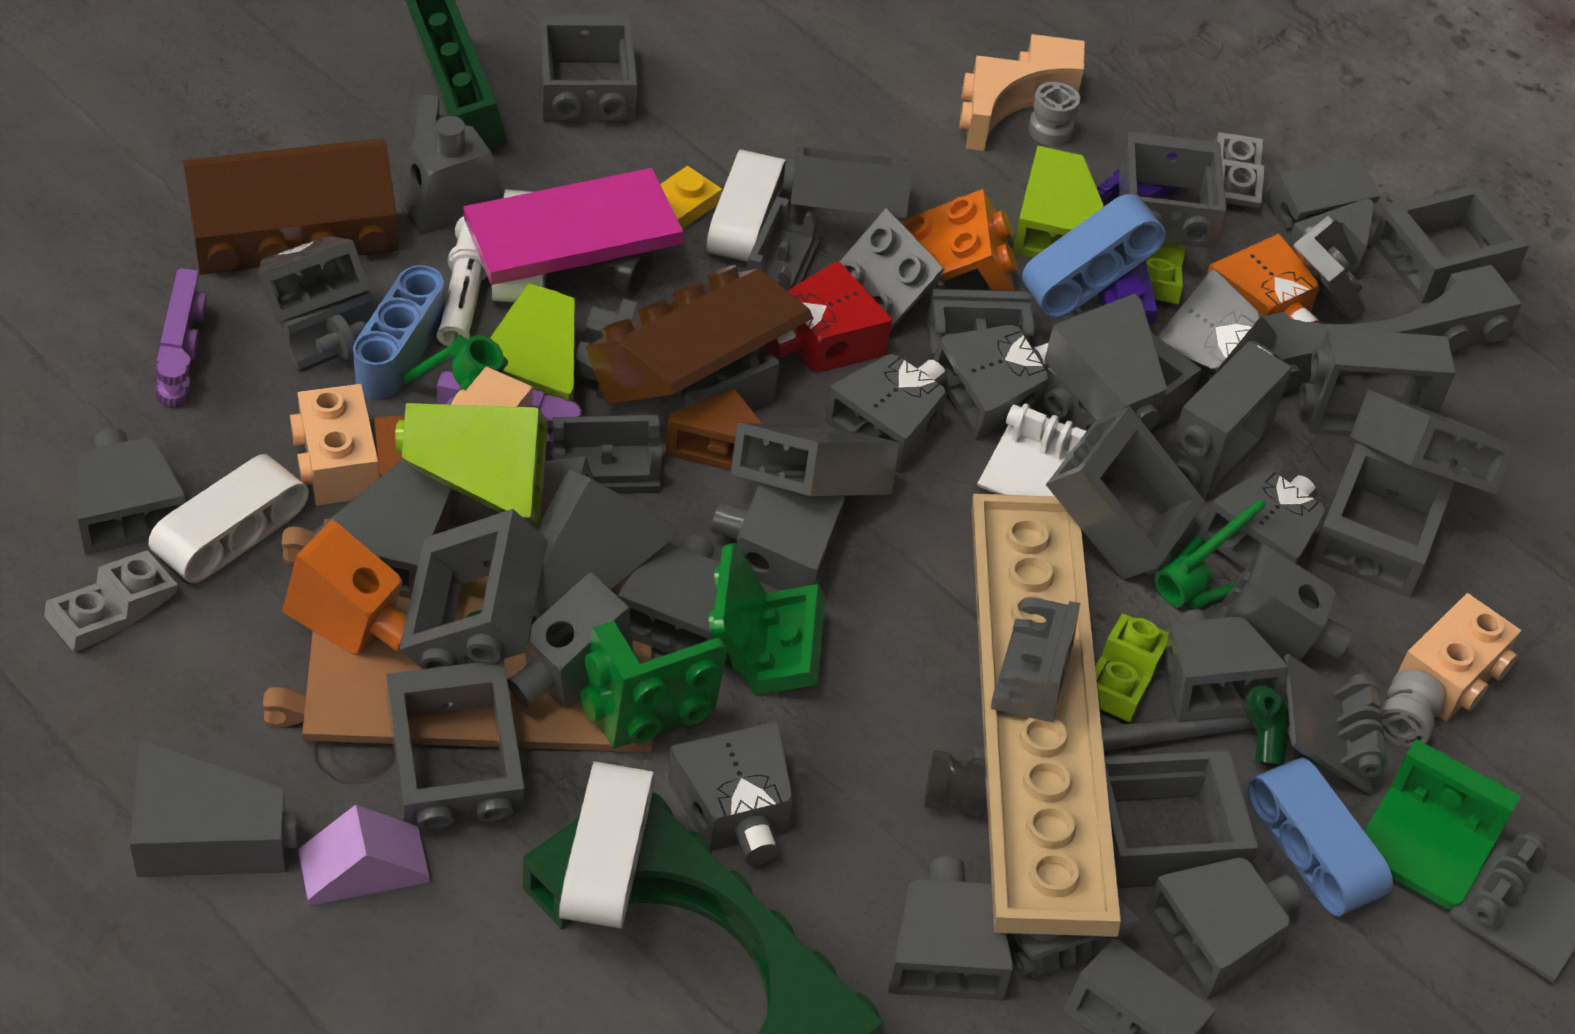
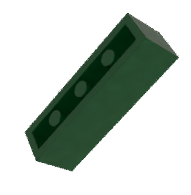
(456, 67)

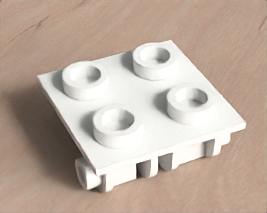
(1029, 453)

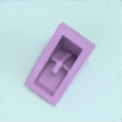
(362, 856)

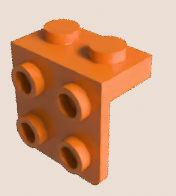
(968, 237)

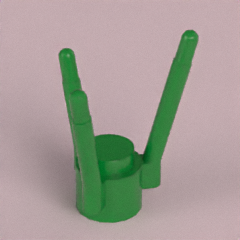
(469, 360)
(1187, 574)

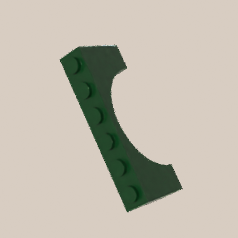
(682, 872)

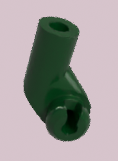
(1270, 721)

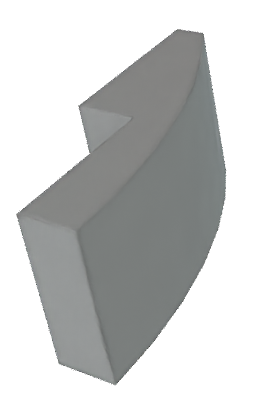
(1242, 169)
(119, 598)

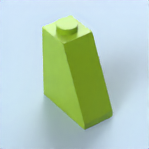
(1055, 200)
(540, 341)
(479, 452)

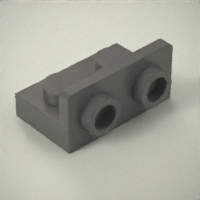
(1329, 259)

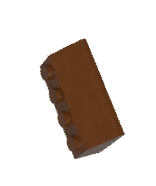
(288, 197)
(693, 334)

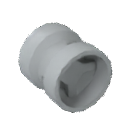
(1054, 113)
(1411, 707)

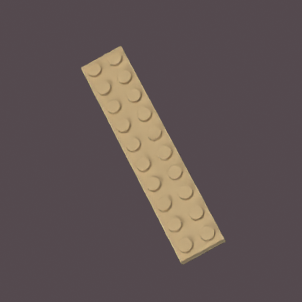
(1043, 777)

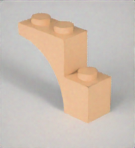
(1006, 85)

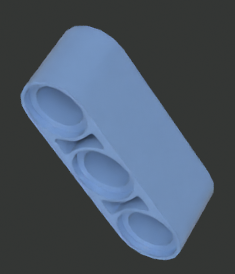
(1093, 255)
(399, 332)
(1320, 836)

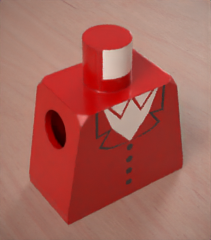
(844, 326)

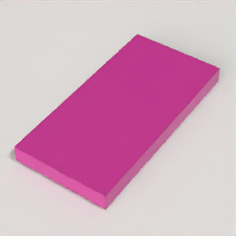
(572, 226)

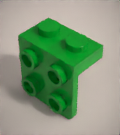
(768, 635)
(650, 697)
(1439, 824)

